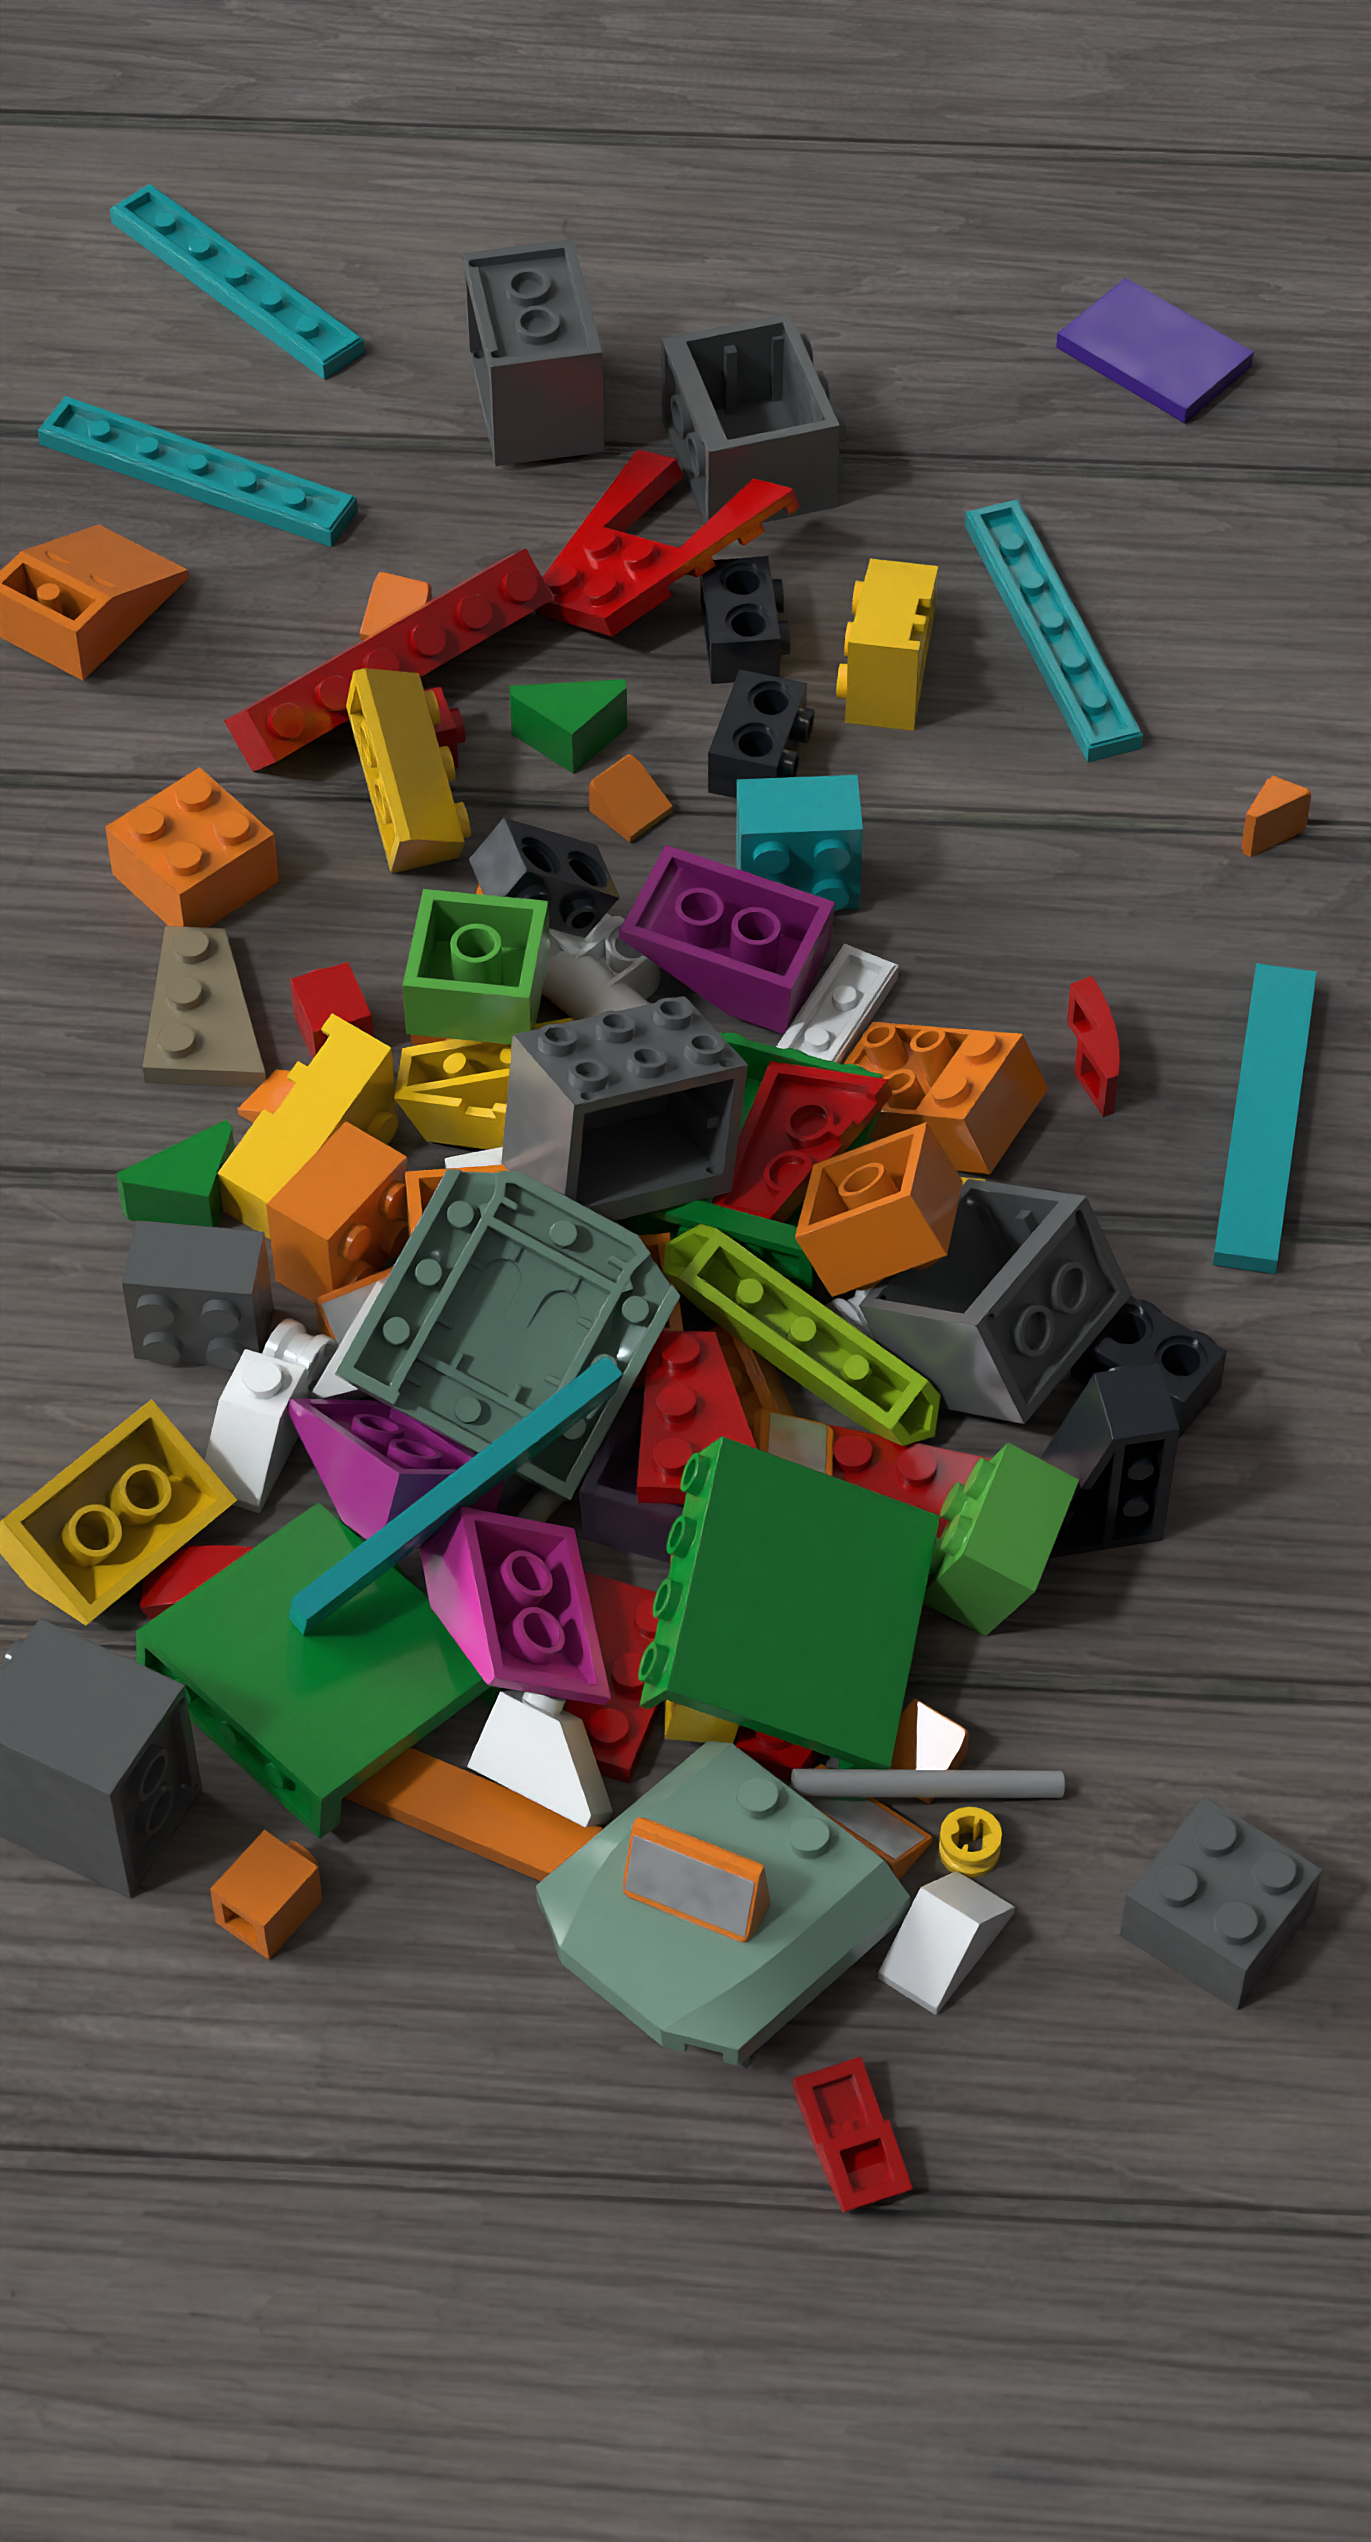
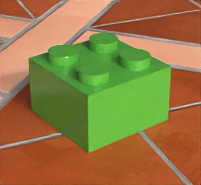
(476, 966)
(997, 1537)

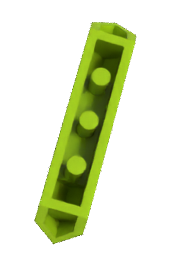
(801, 1336)

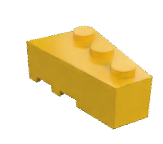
(888, 644)
(344, 1082)
(457, 1090)

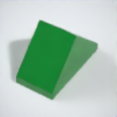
(569, 719)
(179, 1181)

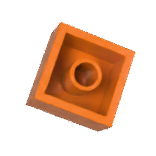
(192, 852)
(879, 1210)
(339, 1215)

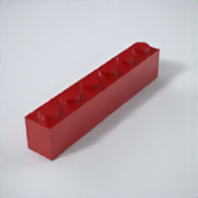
(410, 644)

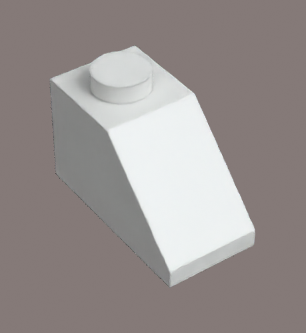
(253, 1426)
(543, 1756)

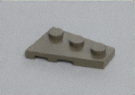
(200, 1015)

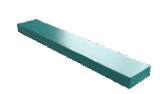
(237, 281)
(198, 471)
(1053, 631)
(1265, 1119)
(459, 1489)

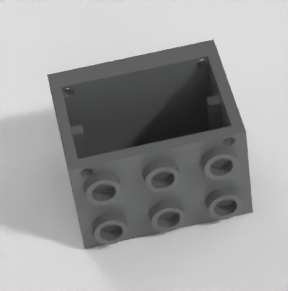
(534, 352)
(751, 407)
(626, 1108)
(1007, 1304)
(92, 1757)

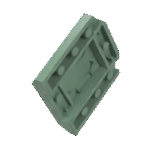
(503, 1308)
(692, 1983)

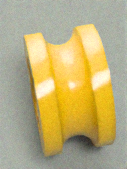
(979, 1823)

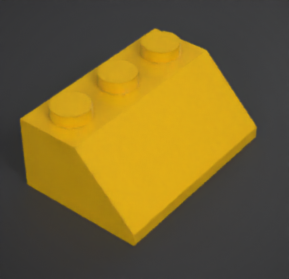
(406, 768)
(113, 1515)

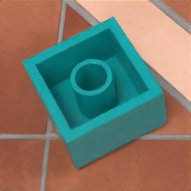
(803, 834)

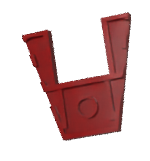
(614, 577)

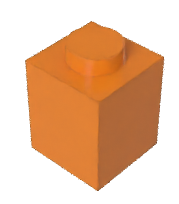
(267, 1893)

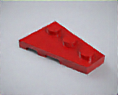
(794, 1123)
(684, 1411)
(624, 1631)

